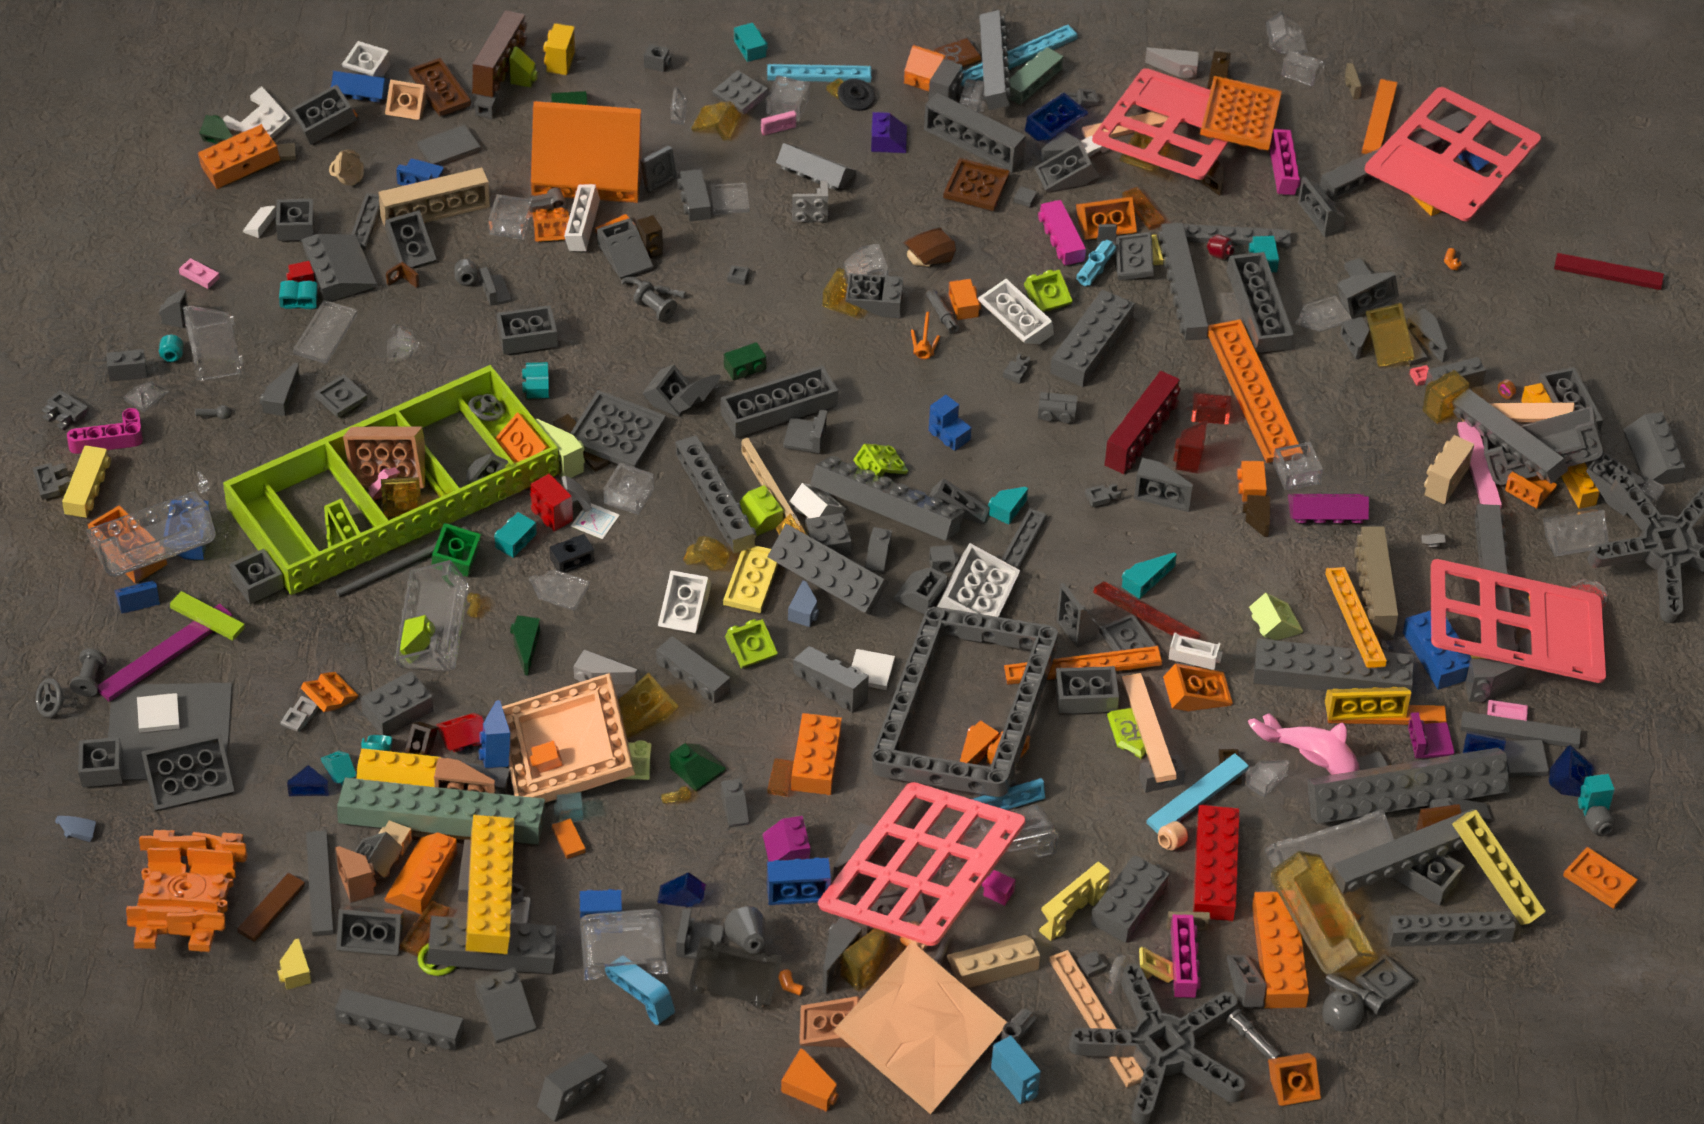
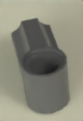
(553, 199)
(1019, 1025)

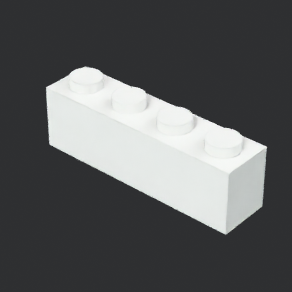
(582, 217)

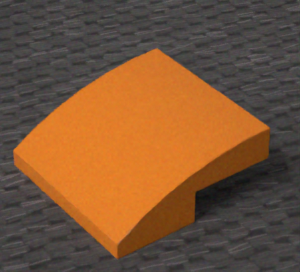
(329, 691)

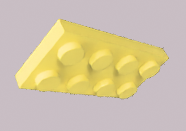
(751, 580)

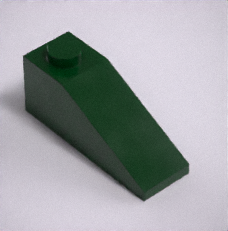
(525, 638)

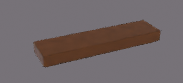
(271, 907)

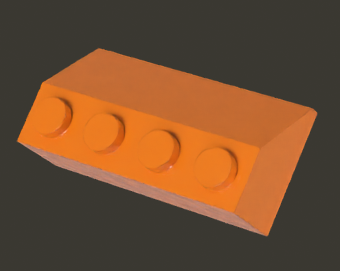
(423, 872)

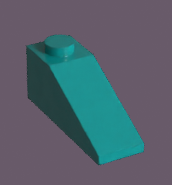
(1146, 574)

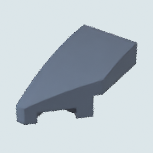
(76, 827)

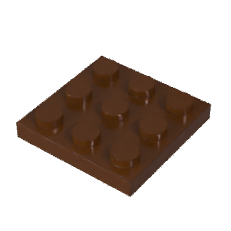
(976, 184)

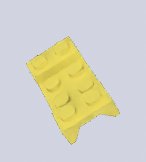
(1087, 888)

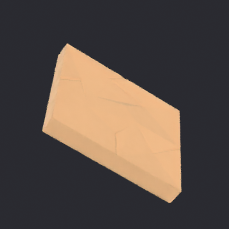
(586, 729)
(920, 1027)

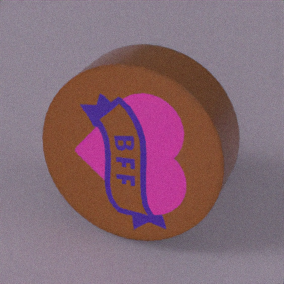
(1506, 389)

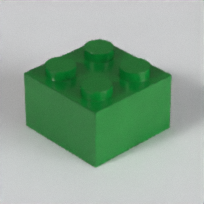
(458, 546)

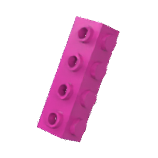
(1284, 162)
(1062, 232)
(1184, 956)

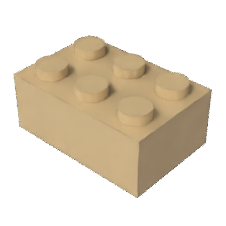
(1448, 469)

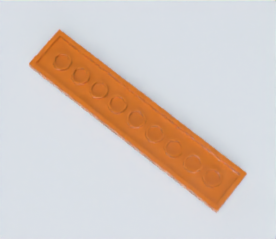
(1251, 387)

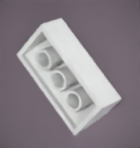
(1017, 313)

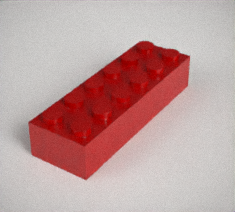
(1216, 861)

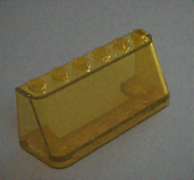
(1322, 913)

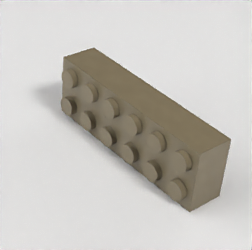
(1376, 581)

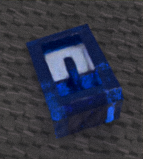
(308, 783)

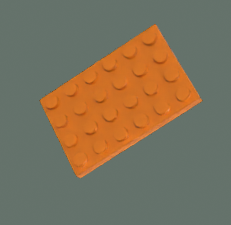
(1240, 113)

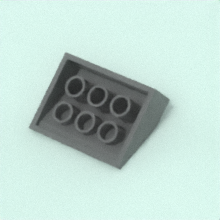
(338, 265)
(187, 771)

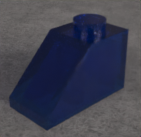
(682, 891)

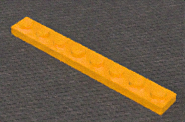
(1355, 617)

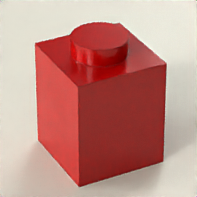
(300, 272)

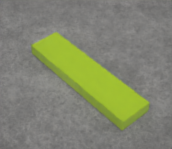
(207, 615)

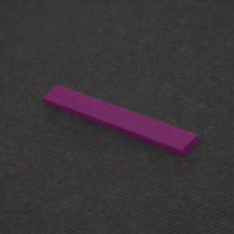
(155, 658)

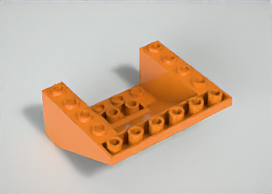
(586, 148)

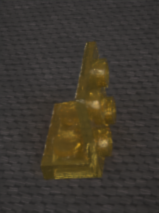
(721, 116)
(835, 295)

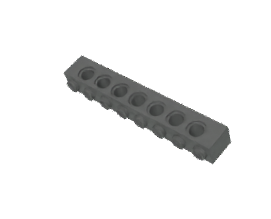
(715, 494)

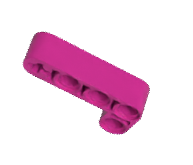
(108, 436)

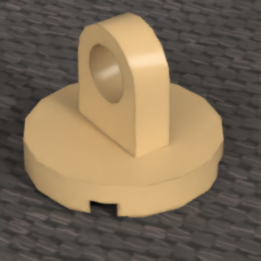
(347, 167)

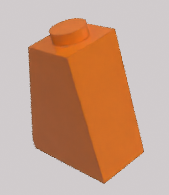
(809, 1082)

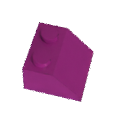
(787, 840)

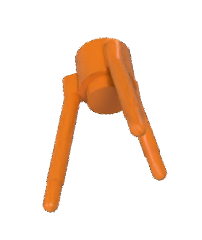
(924, 349)

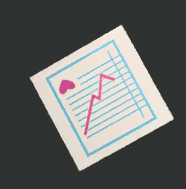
(595, 521)

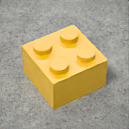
(559, 49)

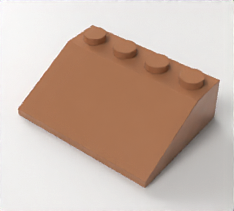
(381, 448)

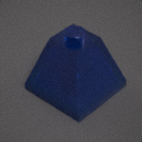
(1569, 772)

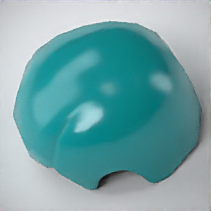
(377, 742)

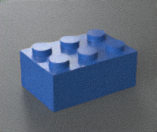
(797, 880)

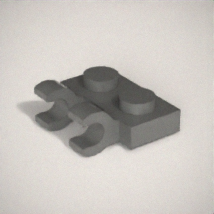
(67, 406)
(47, 482)

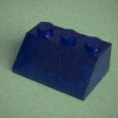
(1054, 118)

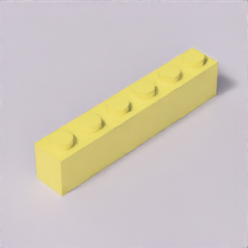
(1498, 867)

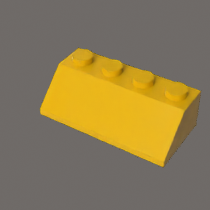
(1367, 703)
(396, 767)

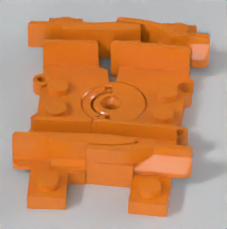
(166, 904)

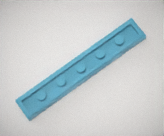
(821, 73)
(1198, 793)

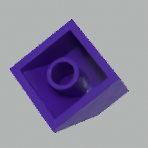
(888, 133)

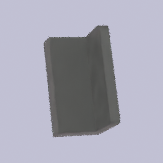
(494, 288)

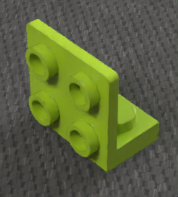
(879, 460)

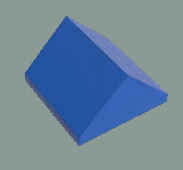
(137, 596)

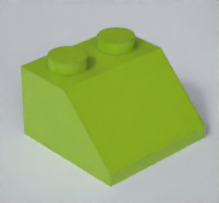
(761, 510)

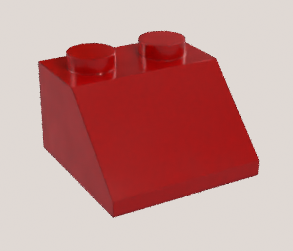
(461, 731)

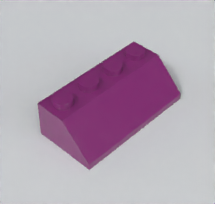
(1328, 507)

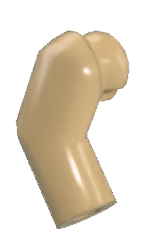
(914, 260)

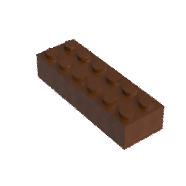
(494, 57)

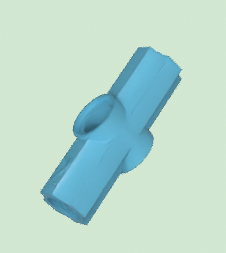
(1096, 262)

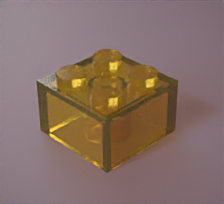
(1440, 395)

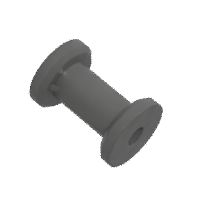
(664, 308)
(92, 661)

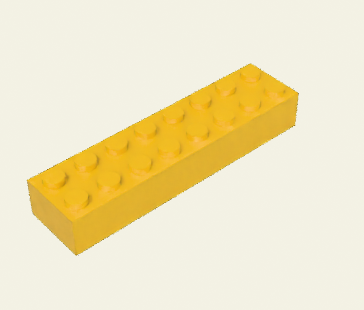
(490, 884)

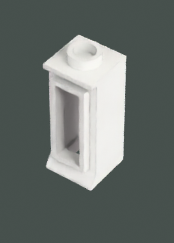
(1195, 652)

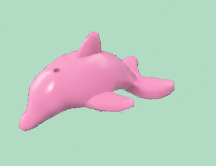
(1315, 744)

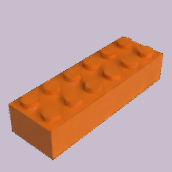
(1279, 953)

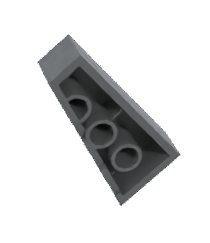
(832, 678)

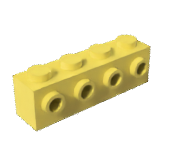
(86, 481)

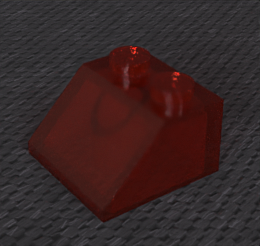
(1211, 408)
(1190, 448)

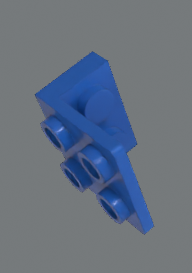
(416, 172)

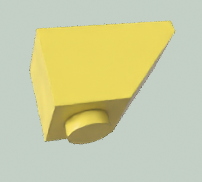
(294, 967)

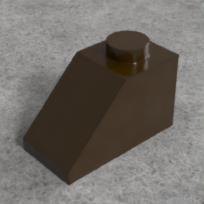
(1219, 66)
(1214, 179)
(1257, 513)
(421, 738)

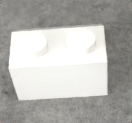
(368, 59)
(815, 502)

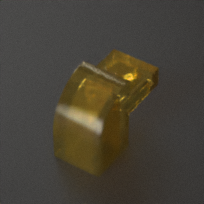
(708, 551)

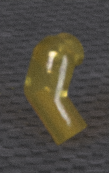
(475, 601)
(681, 795)

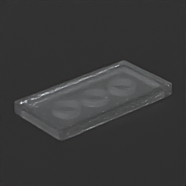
(325, 332)

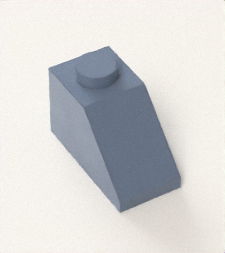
(803, 606)

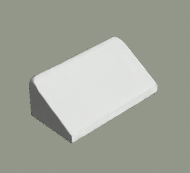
(260, 221)

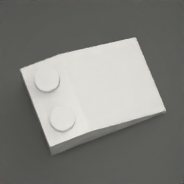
(684, 601)

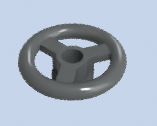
(488, 405)
(51, 698)

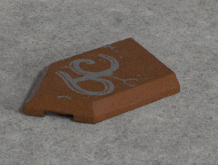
(960, 52)

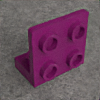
(1429, 739)

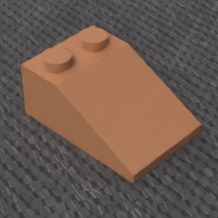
(459, 776)
(821, 1020)

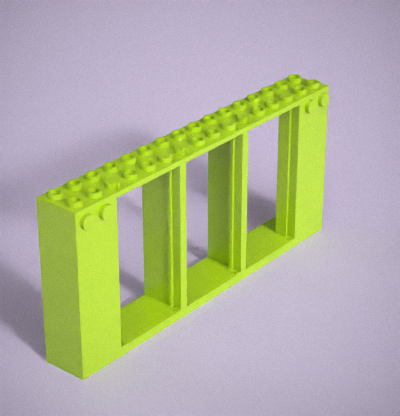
(271, 526)

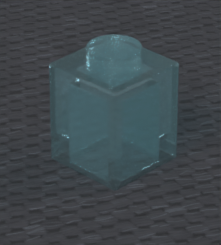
(569, 807)

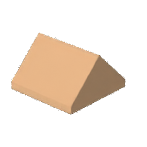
(406, 99)

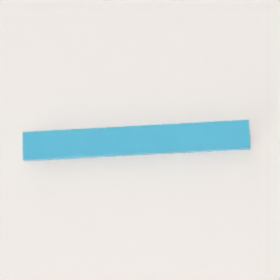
(1027, 51)

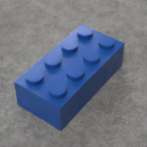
(1442, 665)

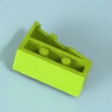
(339, 523)

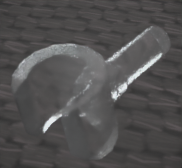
(202, 486)

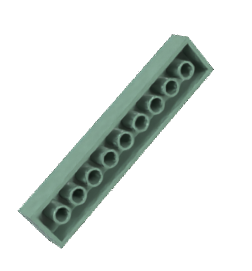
(436, 808)

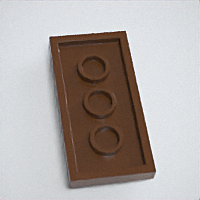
(440, 87)

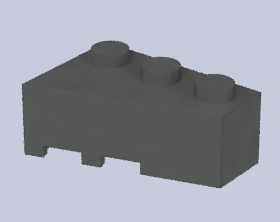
(570, 1085)

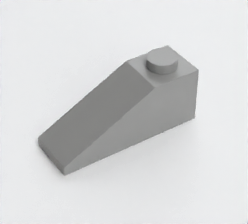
(1175, 62)
(593, 665)

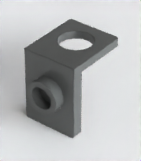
(1107, 232)

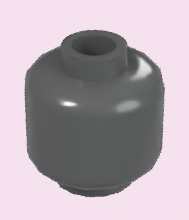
(466, 272)
(1599, 820)

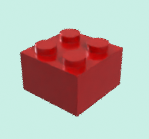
(551, 502)

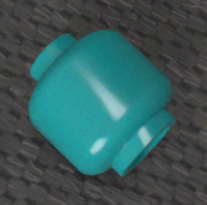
(171, 348)

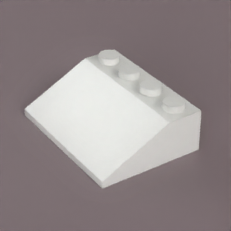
(979, 583)

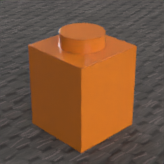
(546, 756)

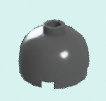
(1343, 1010)

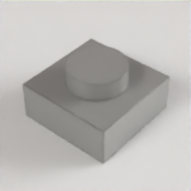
(1433, 540)

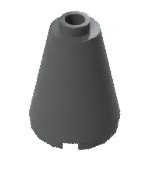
(746, 928)

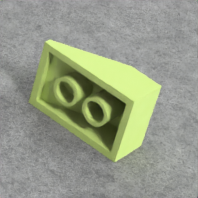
(569, 450)

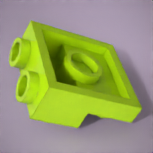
(1048, 290)
(751, 643)

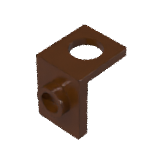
(404, 271)

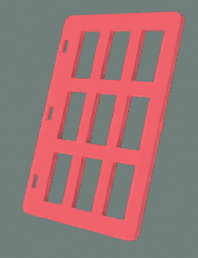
(952, 898)

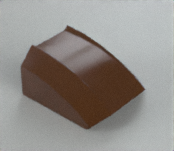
(932, 246)

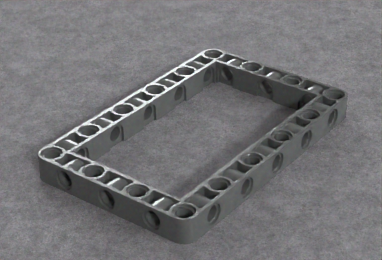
(952, 774)

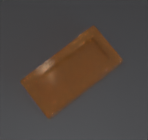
(780, 777)

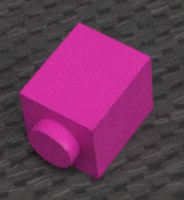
(998, 887)

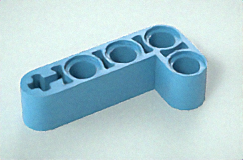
(645, 989)

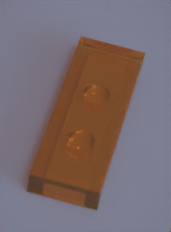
(1144, 209)
(419, 933)

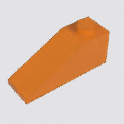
(977, 742)

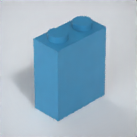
(1015, 1069)

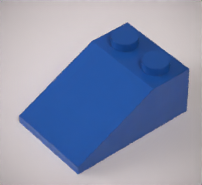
(495, 739)

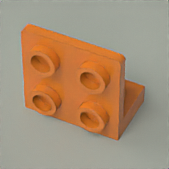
(550, 224)
(1530, 490)

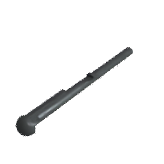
(388, 569)

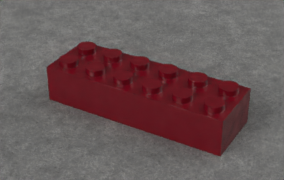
(1142, 422)

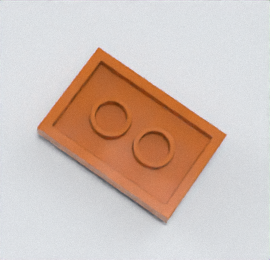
(520, 439)
(1600, 877)

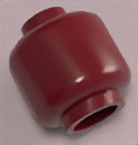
(1220, 247)

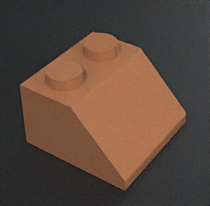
(355, 874)

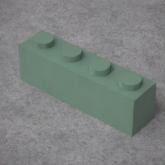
(1035, 75)

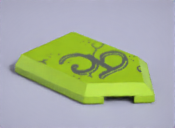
(1126, 731)

